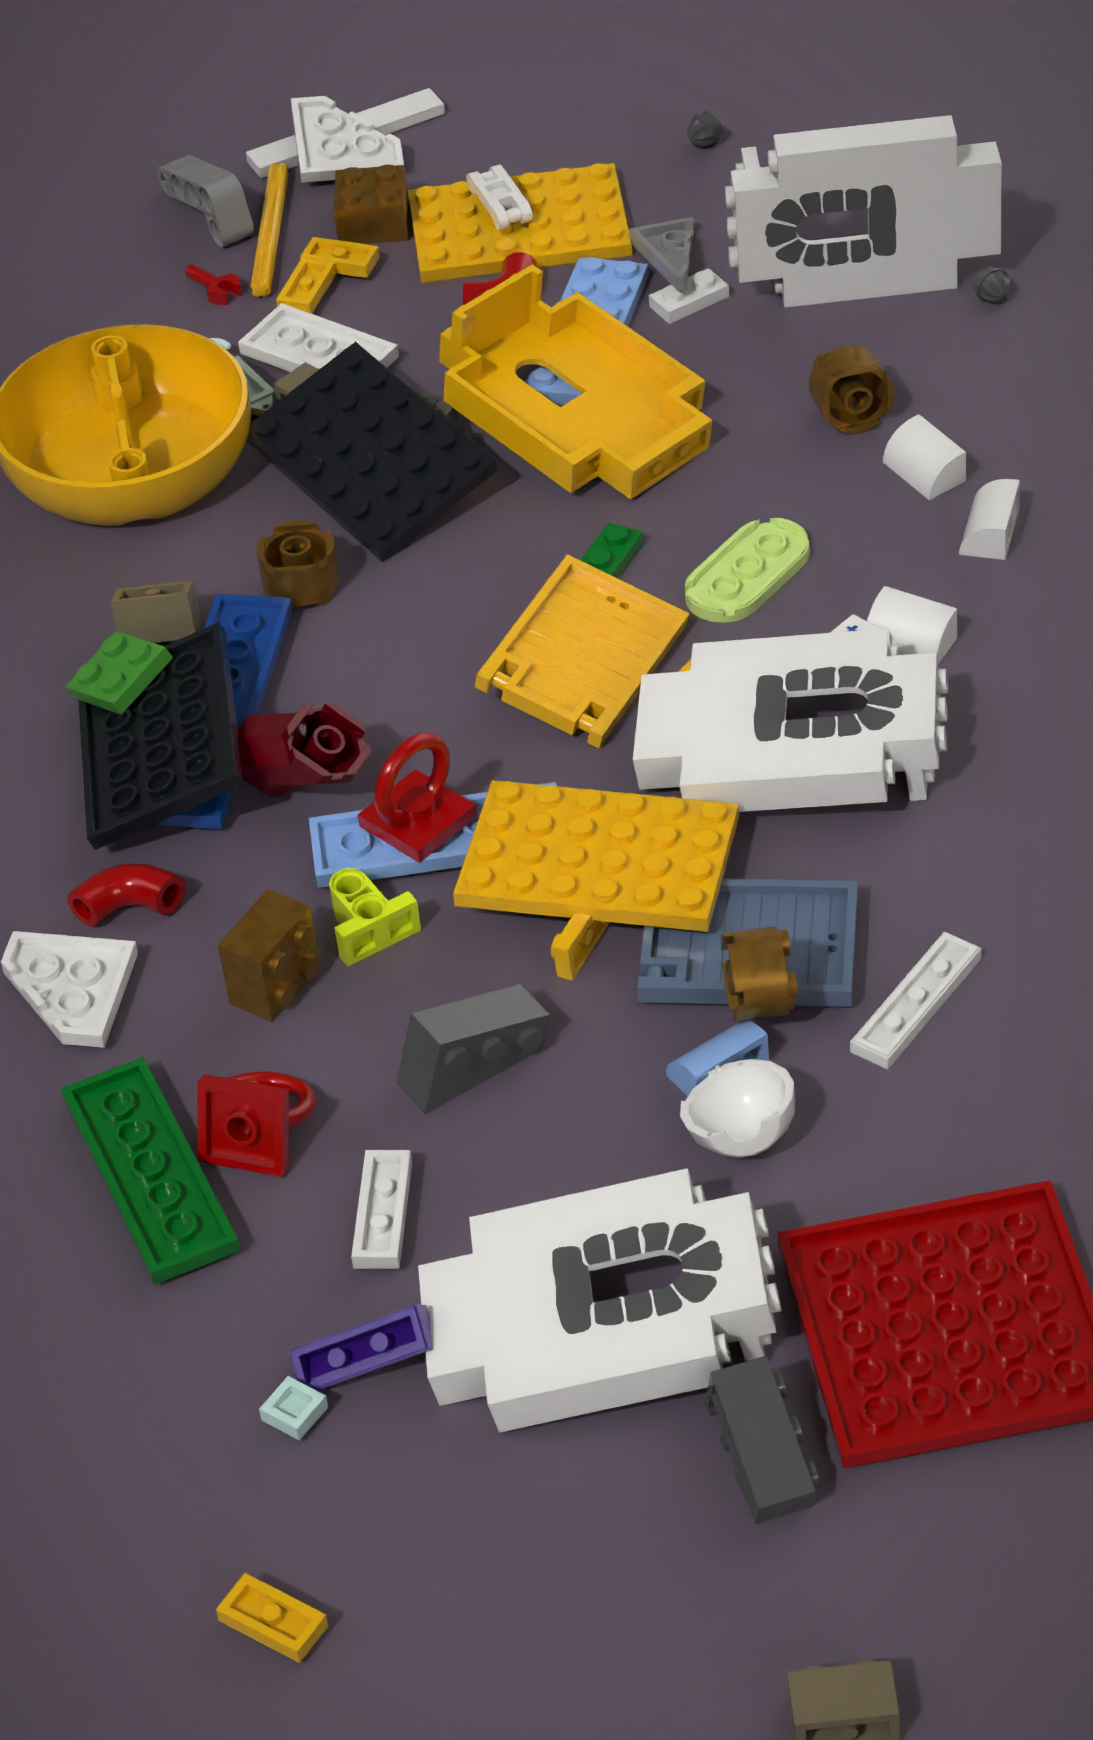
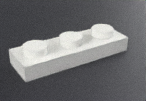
(382, 1209)

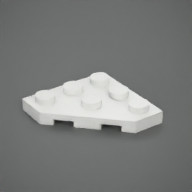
(337, 140)
(71, 981)

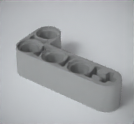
(212, 192)

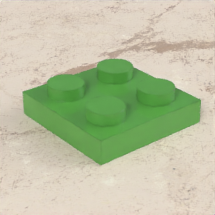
(118, 672)

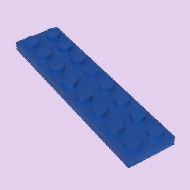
(254, 639)

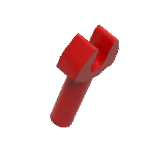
(216, 287)

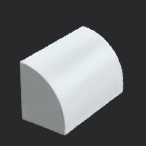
(925, 458)
(992, 520)
(914, 622)

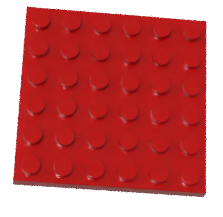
(945, 1322)

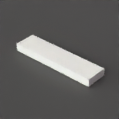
(915, 1000)

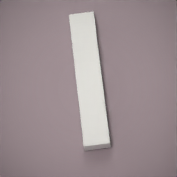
(385, 119)

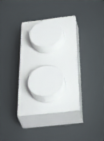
(701, 291)

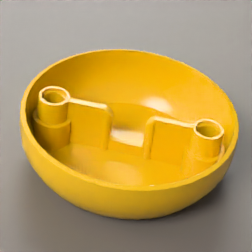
(123, 423)

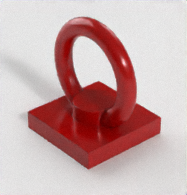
(419, 809)
(248, 1119)

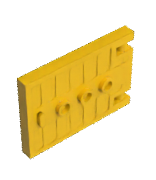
(582, 650)

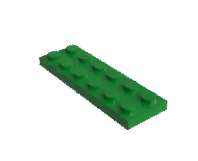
(150, 1170)

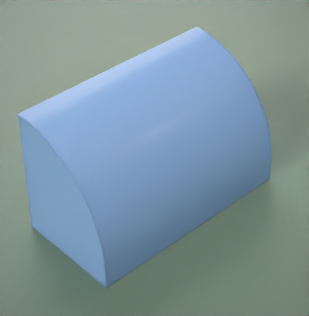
(737, 1043)

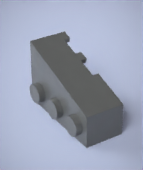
(762, 1439)

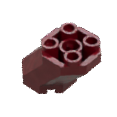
(301, 748)

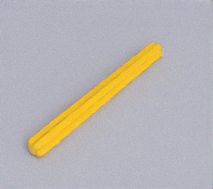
(269, 230)

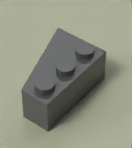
(468, 1043)

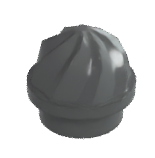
(704, 130)
(991, 284)

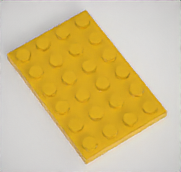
(572, 212)
(598, 855)

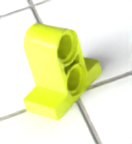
(367, 917)

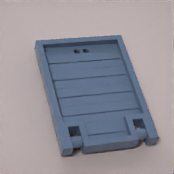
(821, 932)

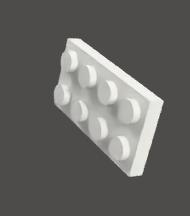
(295, 337)

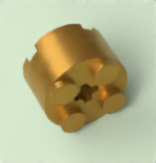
(851, 388)
(298, 563)
(757, 973)

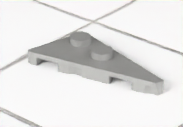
(667, 248)

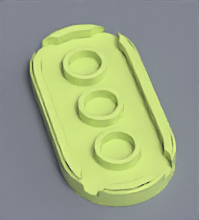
(747, 570)

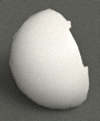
(740, 1108)

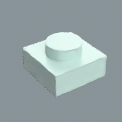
(293, 1408)

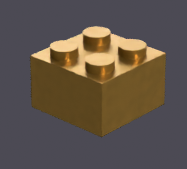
(371, 204)
(269, 955)

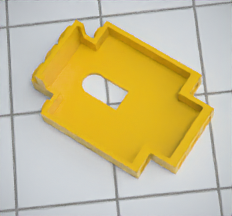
(635, 403)

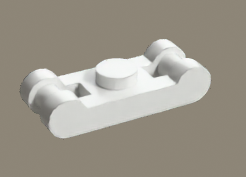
(499, 194)

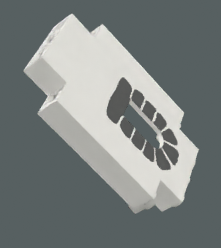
(921, 196)
(728, 736)
(523, 1316)

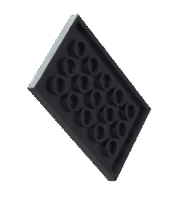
(370, 451)
(167, 747)

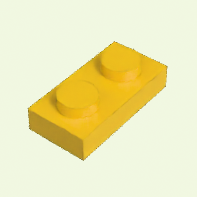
(349, 257)
(307, 284)
(575, 944)
(272, 1617)

